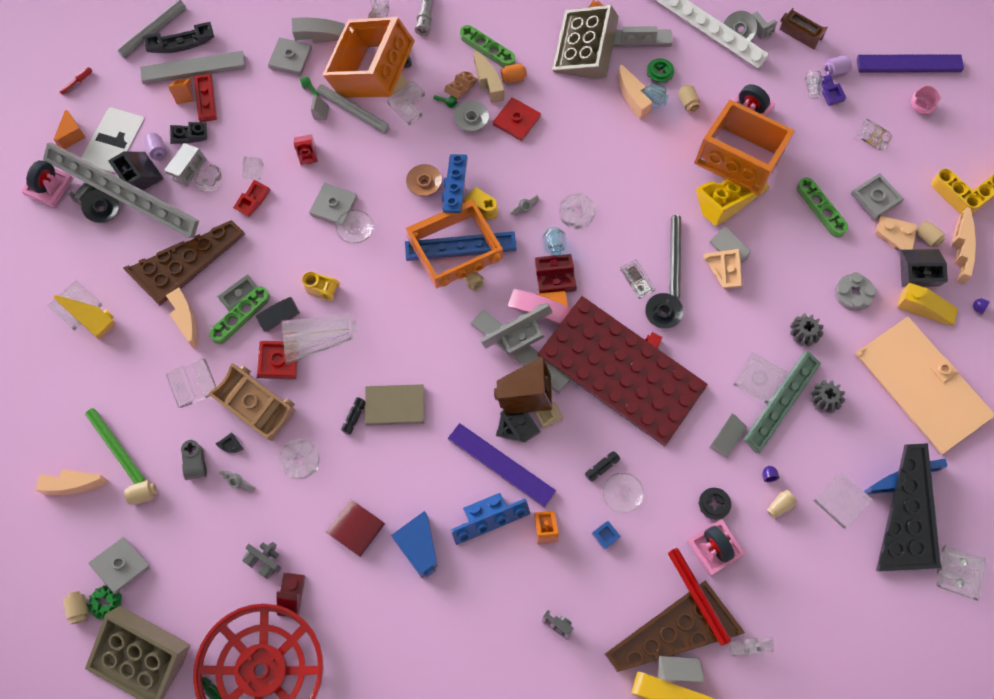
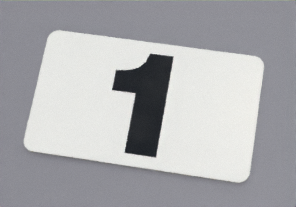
(112, 137)

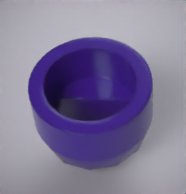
(980, 305)
(770, 474)

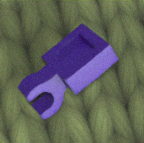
(832, 92)

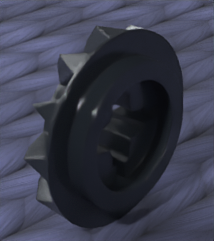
(721, 497)

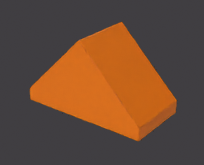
(182, 90)
(68, 131)
(546, 527)

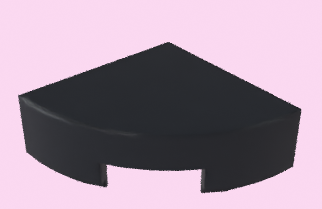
(229, 444)

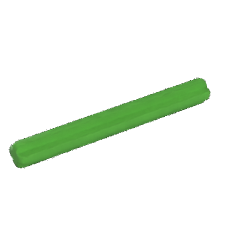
(114, 445)

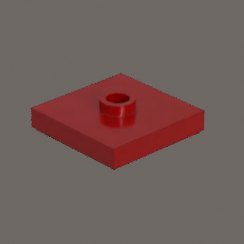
(516, 119)
(273, 363)

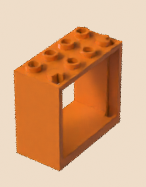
(381, 78)
(735, 164)

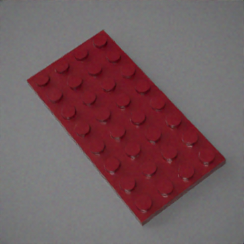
(623, 370)

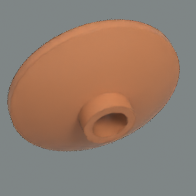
(424, 173)

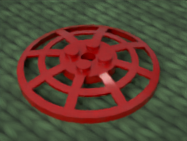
(258, 654)

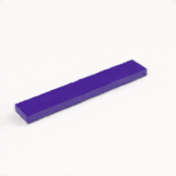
(910, 63)
(502, 465)

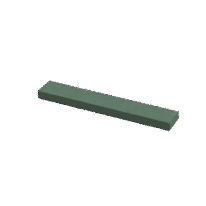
(781, 402)

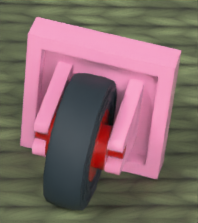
(755, 99)
(46, 183)
(715, 547)

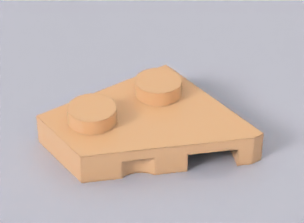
(896, 232)
(726, 267)

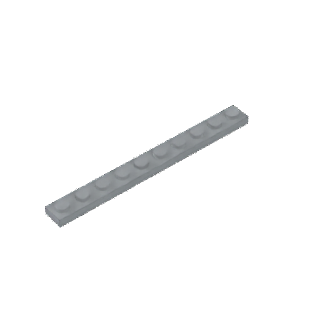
(121, 190)

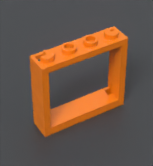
(444, 220)

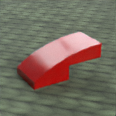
(252, 199)

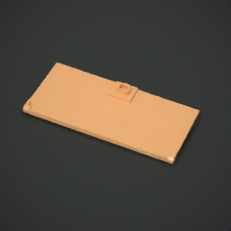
(925, 385)

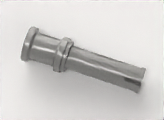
(421, 22)

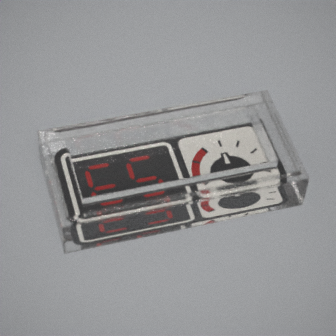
(637, 279)

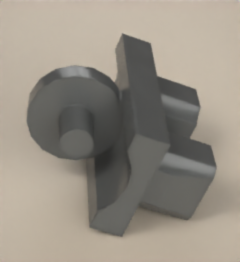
(254, 555)

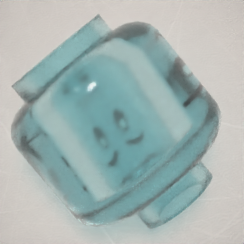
(656, 94)
(554, 241)

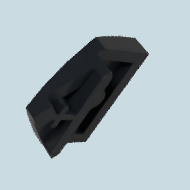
(517, 427)

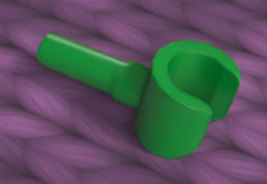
(305, 82)
(450, 102)

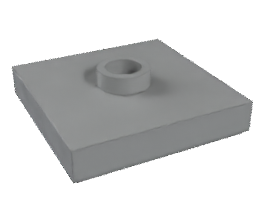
(290, 56)
(877, 196)
(332, 203)
(118, 565)

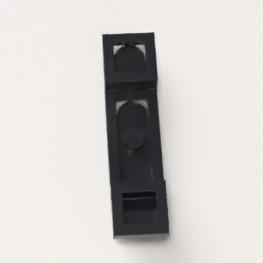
(179, 42)

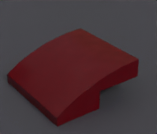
(555, 273)
(355, 528)

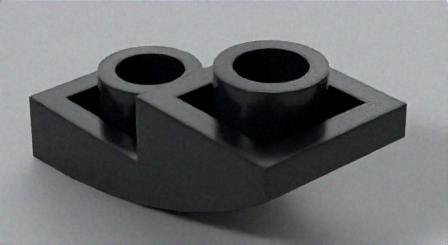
(188, 134)
(276, 313)

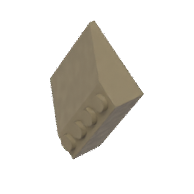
(586, 41)
(136, 655)

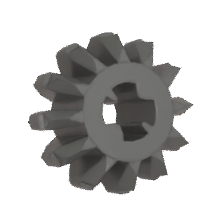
(809, 324)
(829, 390)

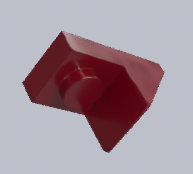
(290, 592)

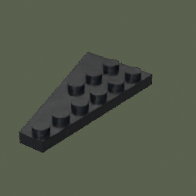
(911, 526)

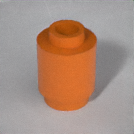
(513, 73)

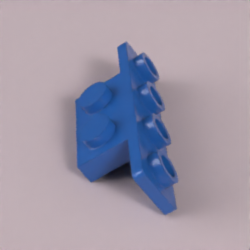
(454, 183)
(487, 516)

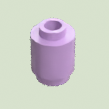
(838, 65)
(155, 146)

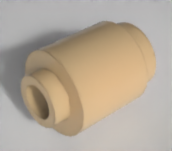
(689, 98)
(930, 234)
(140, 492)
(75, 607)

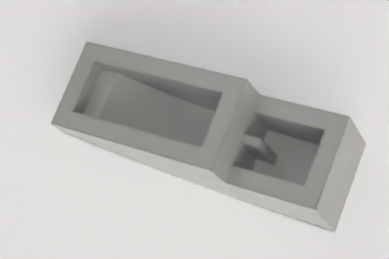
(316, 29)

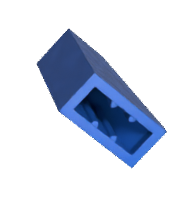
(417, 545)

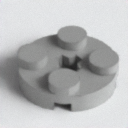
(862, 284)

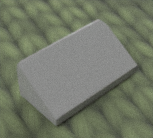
(726, 240)
(236, 292)
(728, 436)
(680, 669)

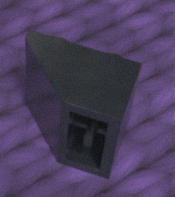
(136, 169)
(923, 267)

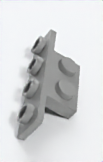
(642, 36)
(520, 332)

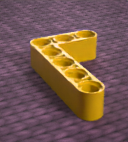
(959, 194)
(655, 688)

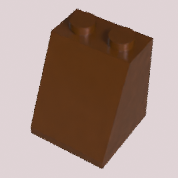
(525, 389)

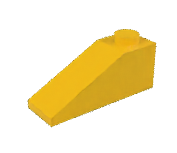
(927, 304)
(90, 316)

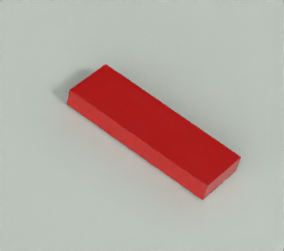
(205, 98)

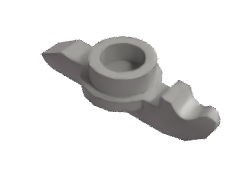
(524, 205)
(236, 480)

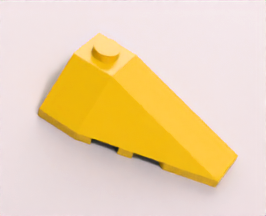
(724, 200)

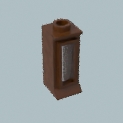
(802, 28)

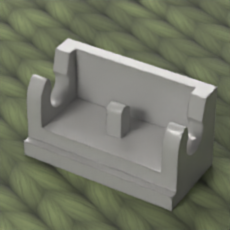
(185, 164)

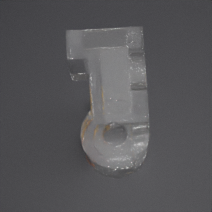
(379, 9)
(873, 135)

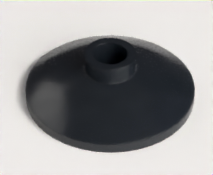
(92, 202)
(668, 304)

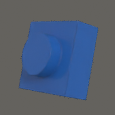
(606, 535)

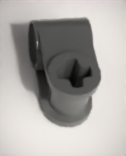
(193, 464)

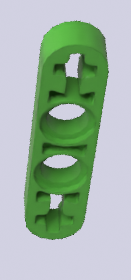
(485, 48)
(825, 205)
(237, 313)

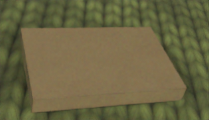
(394, 404)

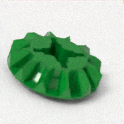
(658, 64)
(101, 593)

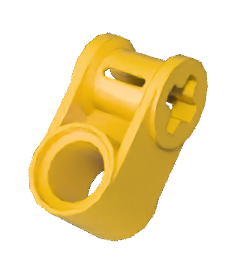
(484, 202)
(323, 286)

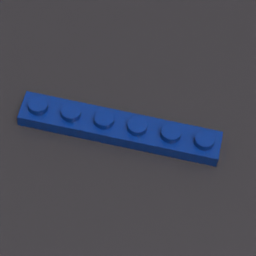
(459, 246)

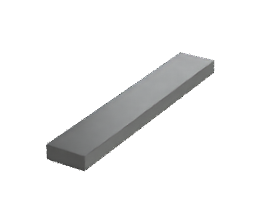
(192, 67)
(486, 323)

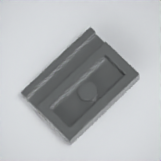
(559, 625)

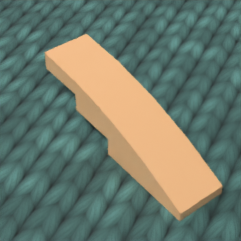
(965, 241)

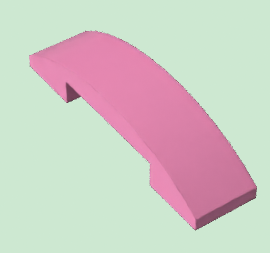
(526, 302)

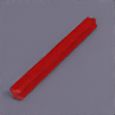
(699, 597)

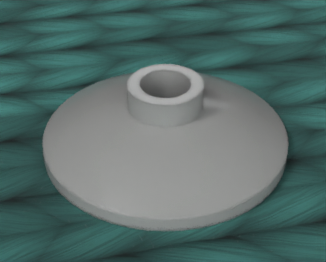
(743, 19)
(471, 110)

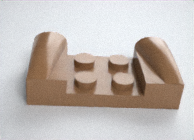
(253, 402)

